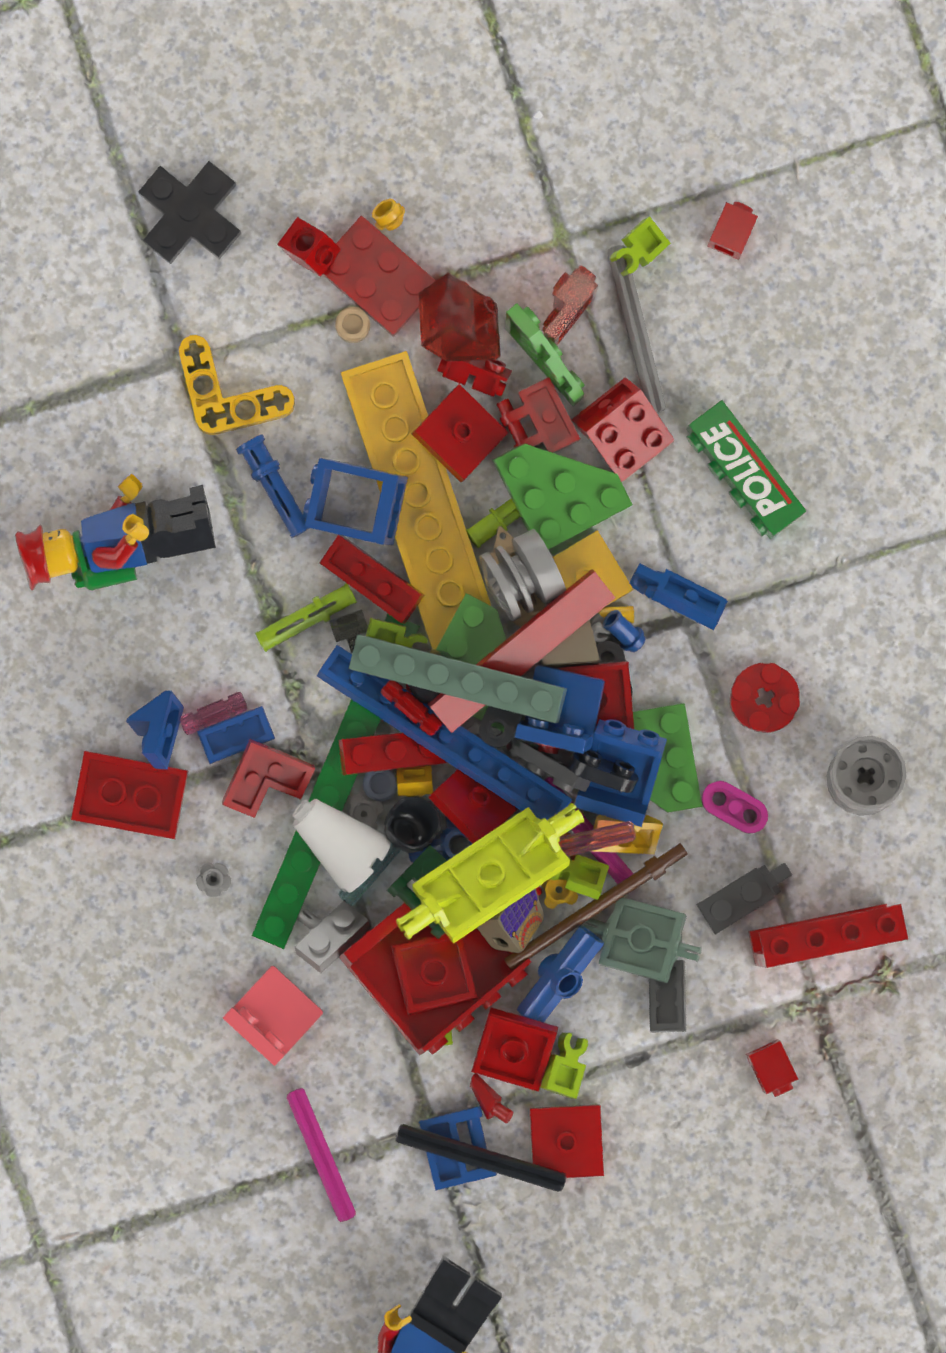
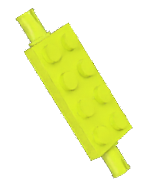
(491, 874)

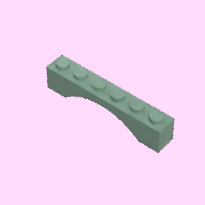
(458, 678)

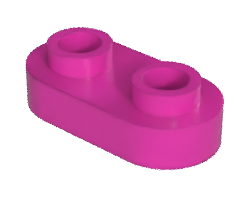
(734, 806)

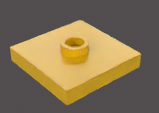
(592, 554)

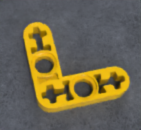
(215, 400)

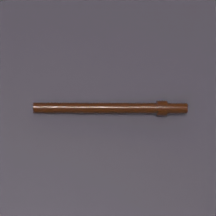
(652, 868)

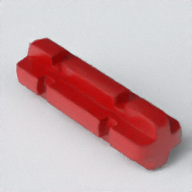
(411, 707)

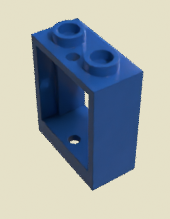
(388, 506)

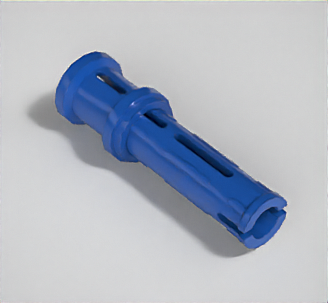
(266, 471)

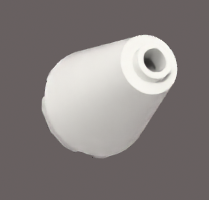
(340, 843)

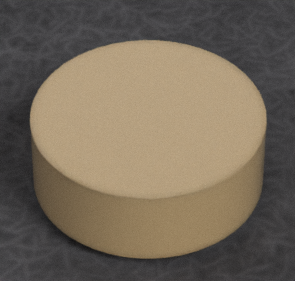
(352, 325)

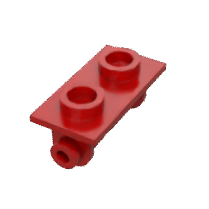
(487, 373)

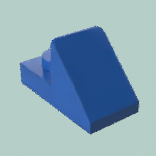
(159, 725)

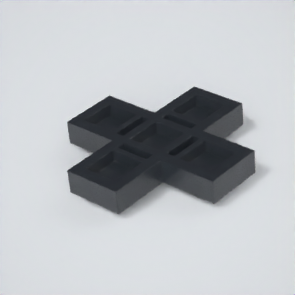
(189, 212)

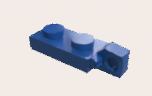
(679, 595)

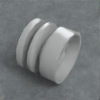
(520, 576)
(869, 755)

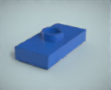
(233, 734)

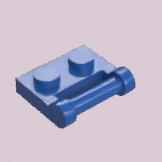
(450, 1172)

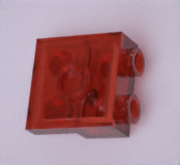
(571, 298)

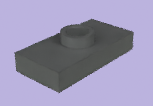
(668, 1001)

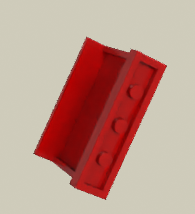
(828, 935)
(376, 971)

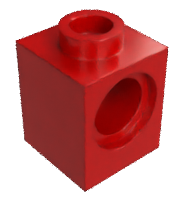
(733, 229)
(309, 246)
(772, 1068)

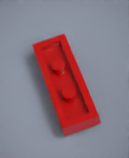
(371, 579)
(383, 754)

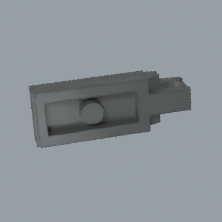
(541, 762)
(742, 896)

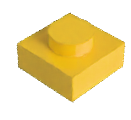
(414, 781)

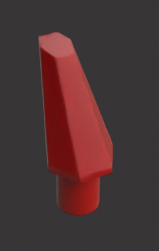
(489, 1100)

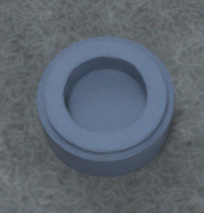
(380, 785)

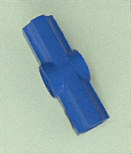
(560, 975)

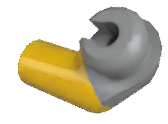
(599, 632)

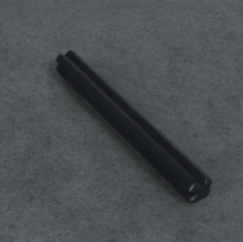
(480, 1157)

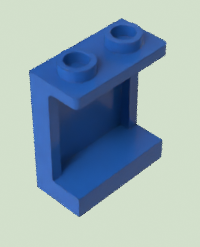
(638, 748)

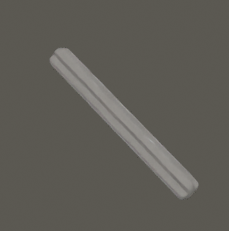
(637, 332)

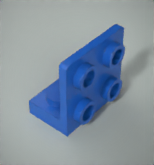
(577, 716)

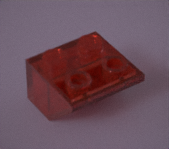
(458, 321)

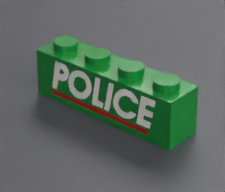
(745, 470)

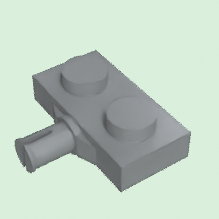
(330, 935)

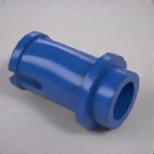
(630, 637)

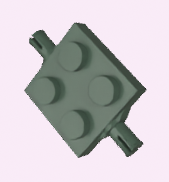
(643, 939)

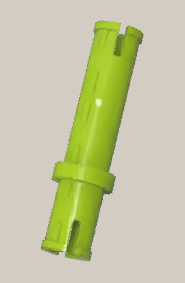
(343, 596)

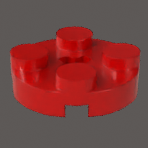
(784, 703)

